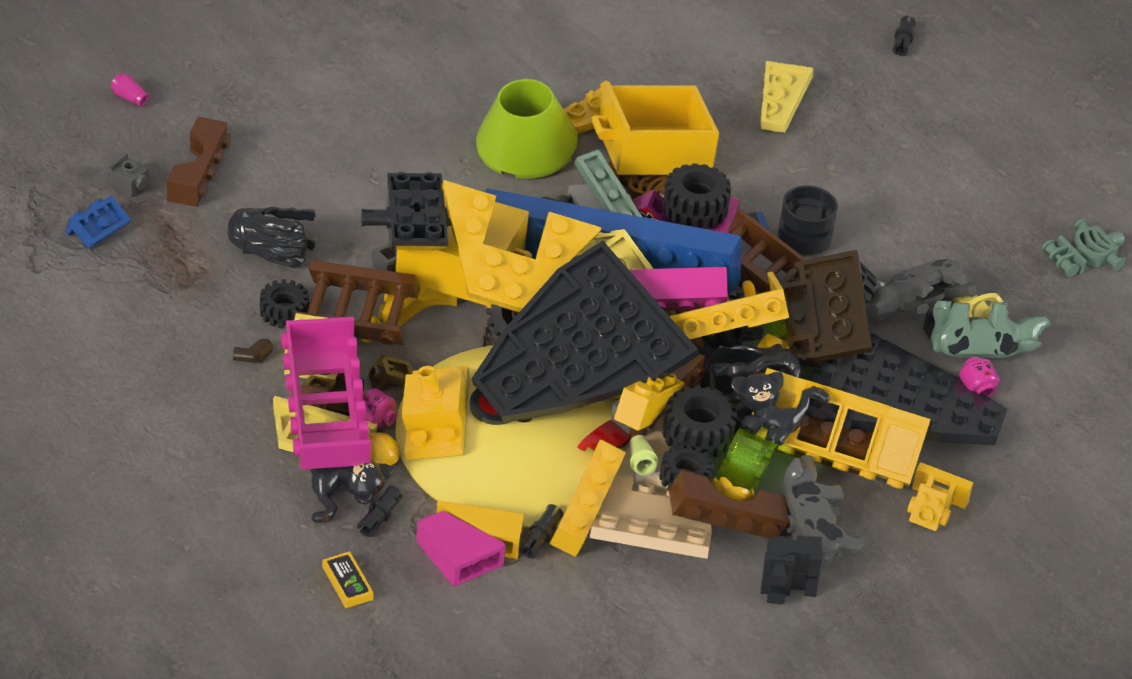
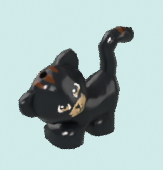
(761, 395)
(360, 480)

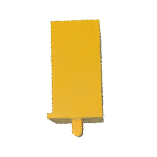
(655, 128)
(441, 268)

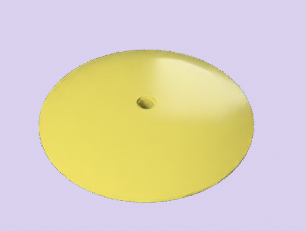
(510, 464)

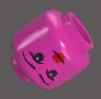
(979, 376)
(379, 408)

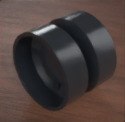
(807, 219)

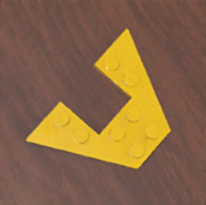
(498, 274)

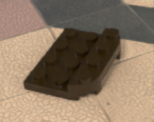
(826, 309)

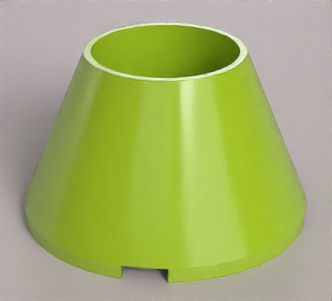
(526, 132)

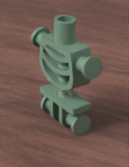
(1089, 247)

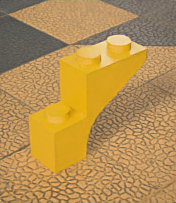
(414, 305)

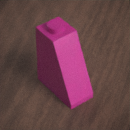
(458, 548)

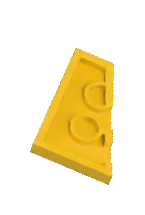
(583, 111)

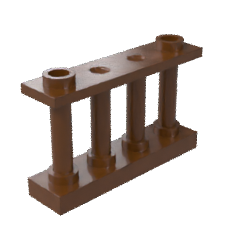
(762, 243)
(367, 279)

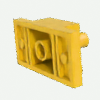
(435, 411)

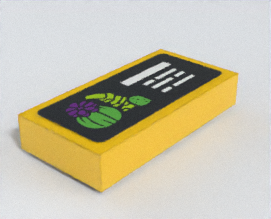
(347, 579)

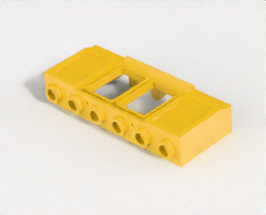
(748, 311)
(894, 442)

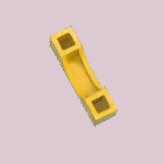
(587, 498)

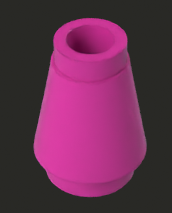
(128, 89)

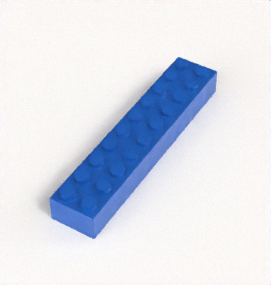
(661, 242)

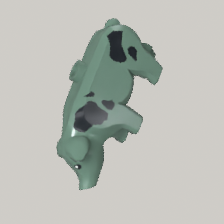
(994, 337)

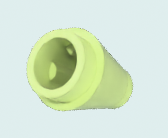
(642, 456)

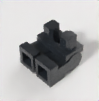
(791, 566)

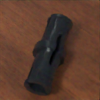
(904, 35)
(380, 511)
(541, 531)

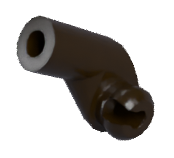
(254, 353)

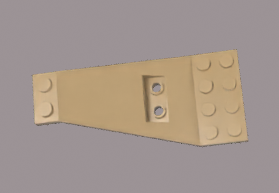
(640, 510)

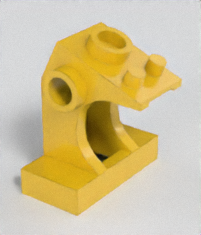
(932, 501)

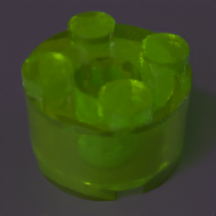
(746, 459)

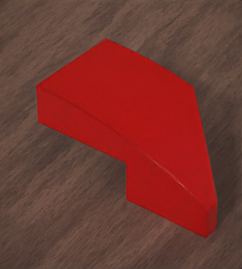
(607, 432)

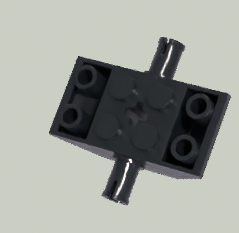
(413, 212)

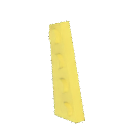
(782, 94)

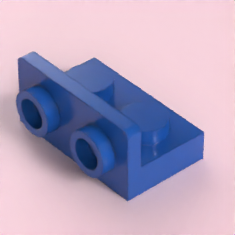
(98, 222)

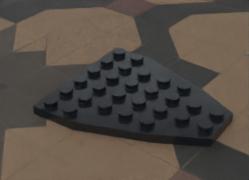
(581, 341)
(910, 385)

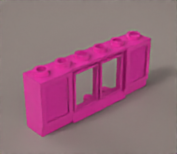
(325, 348)

